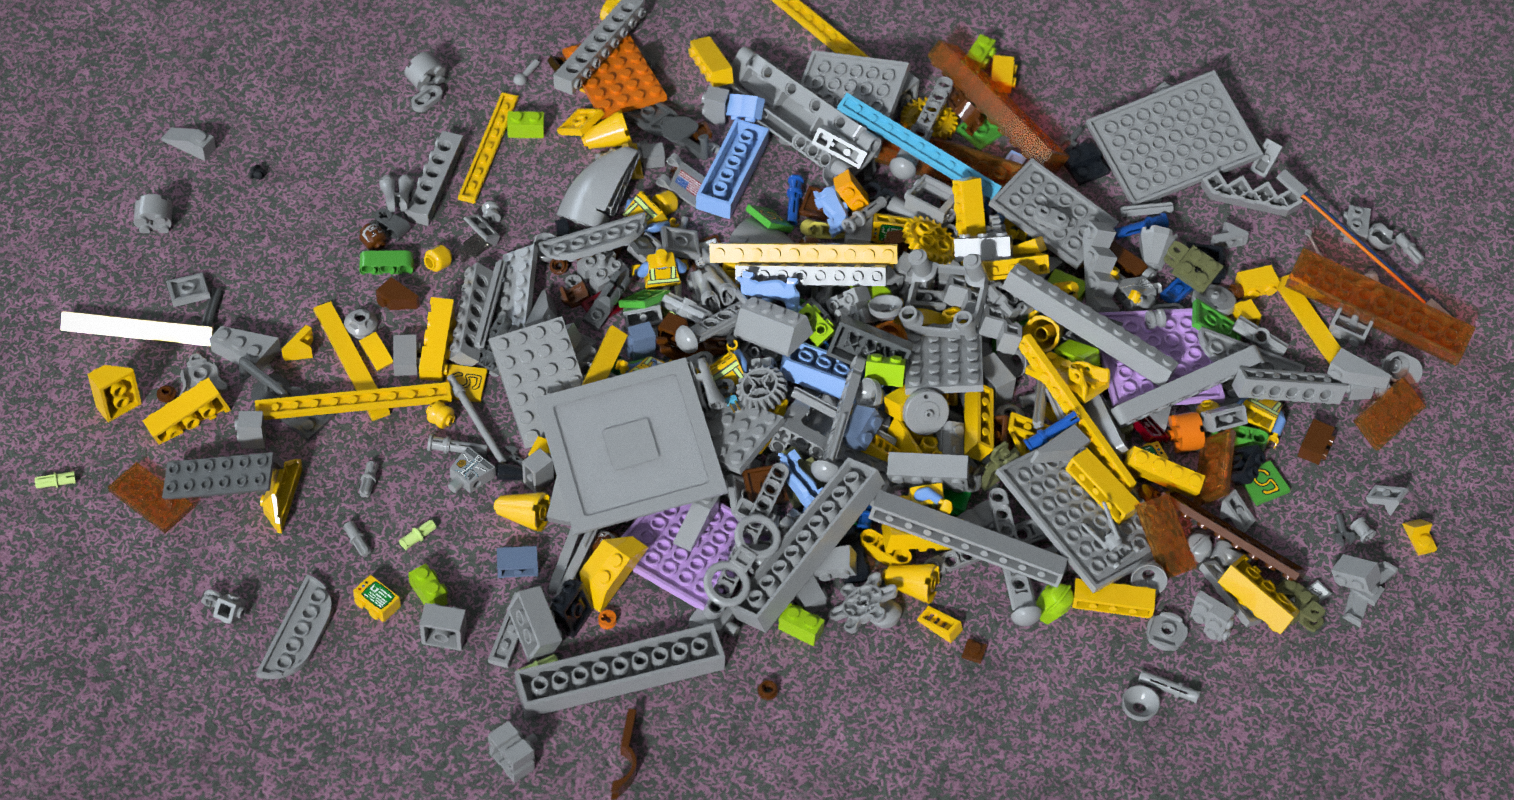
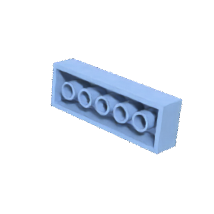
(732, 168)
(815, 370)

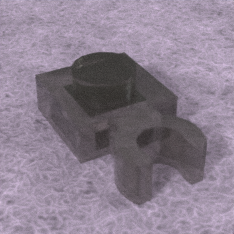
(652, 56)
(472, 246)

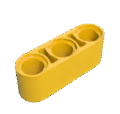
(876, 547)

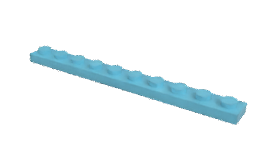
(913, 143)

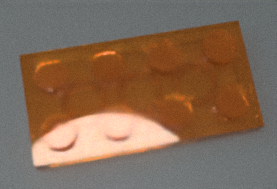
(1389, 413)
(1216, 466)
(144, 494)
(1165, 535)

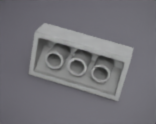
(772, 326)

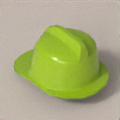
(1054, 602)

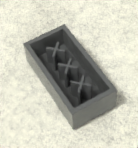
(861, 339)

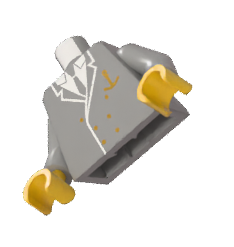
(1136, 292)

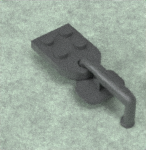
(664, 121)
(276, 386)

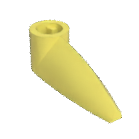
(819, 229)

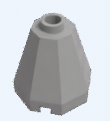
(1155, 244)

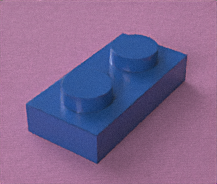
(1176, 291)

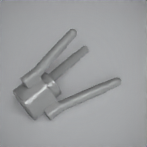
(1113, 539)

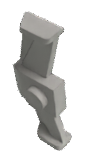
(1358, 600)

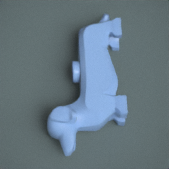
(832, 207)
(772, 290)
(799, 480)

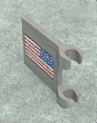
(684, 182)

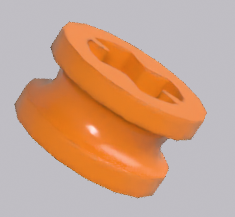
(609, 614)

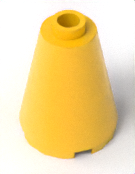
(608, 133)
(1044, 331)
(524, 509)
(914, 580)

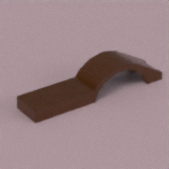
(965, 111)
(715, 346)
(621, 785)

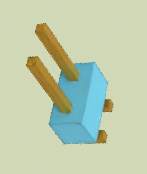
(732, 400)

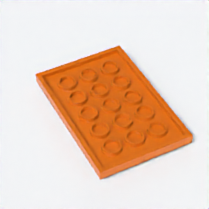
(622, 80)

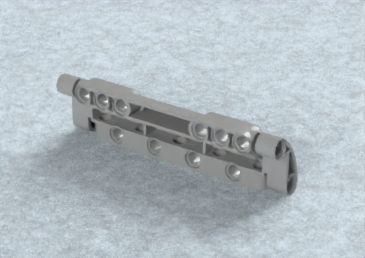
(797, 110)

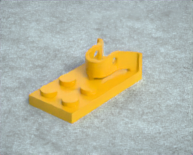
(1082, 382)

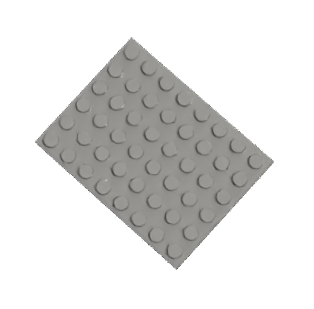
(1173, 139)
(1061, 507)

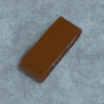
(1126, 262)

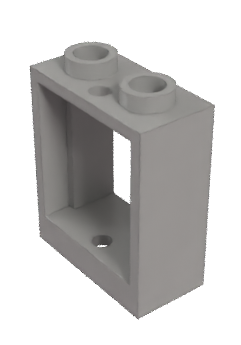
(925, 209)

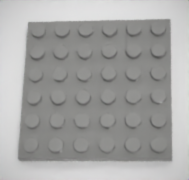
(866, 78)

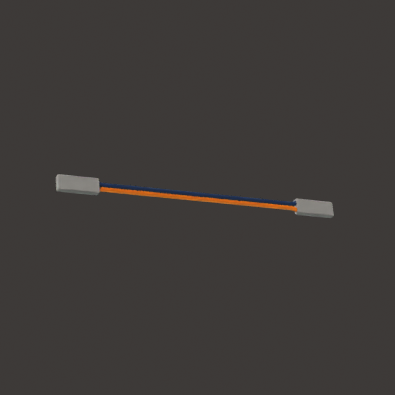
(1301, 191)

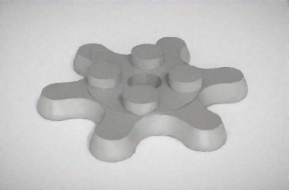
(854, 598)

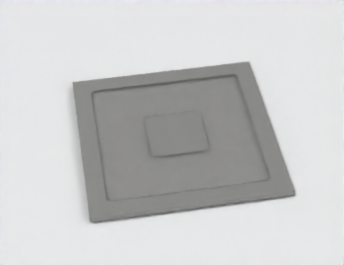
(630, 446)

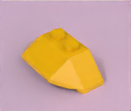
(1021, 428)
(278, 499)
(610, 567)

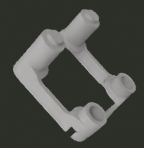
(924, 271)

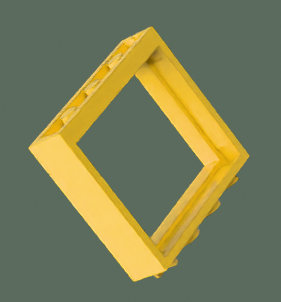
(999, 269)

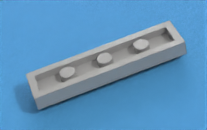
(1213, 572)
(505, 643)

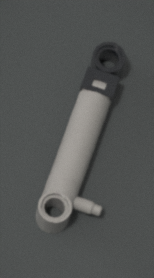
(896, 206)

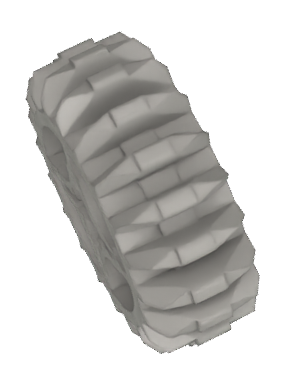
(771, 387)

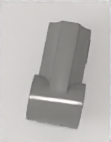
(1225, 554)

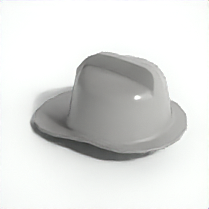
(1402, 365)
(1200, 546)

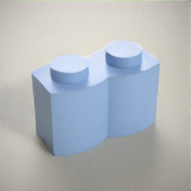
(745, 107)

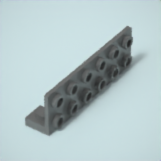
(220, 475)

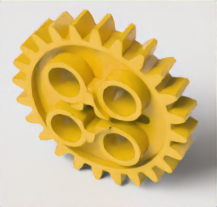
(944, 126)
(931, 238)

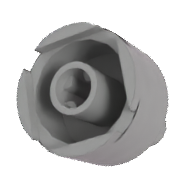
(425, 71)
(153, 213)

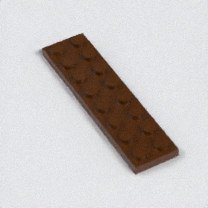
(1238, 538)

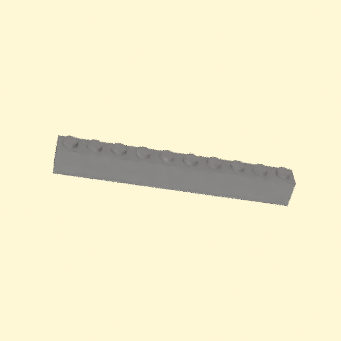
(1090, 325)
(968, 538)

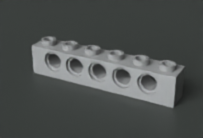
(434, 178)
(468, 318)
(1288, 386)

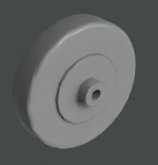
(1218, 298)
(925, 411)

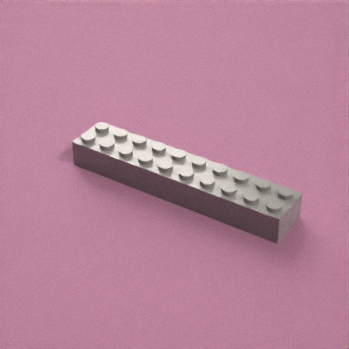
(808, 543)
(619, 670)

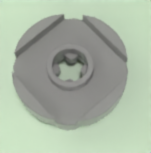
(1164, 641)

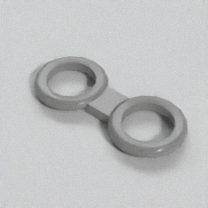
(742, 560)

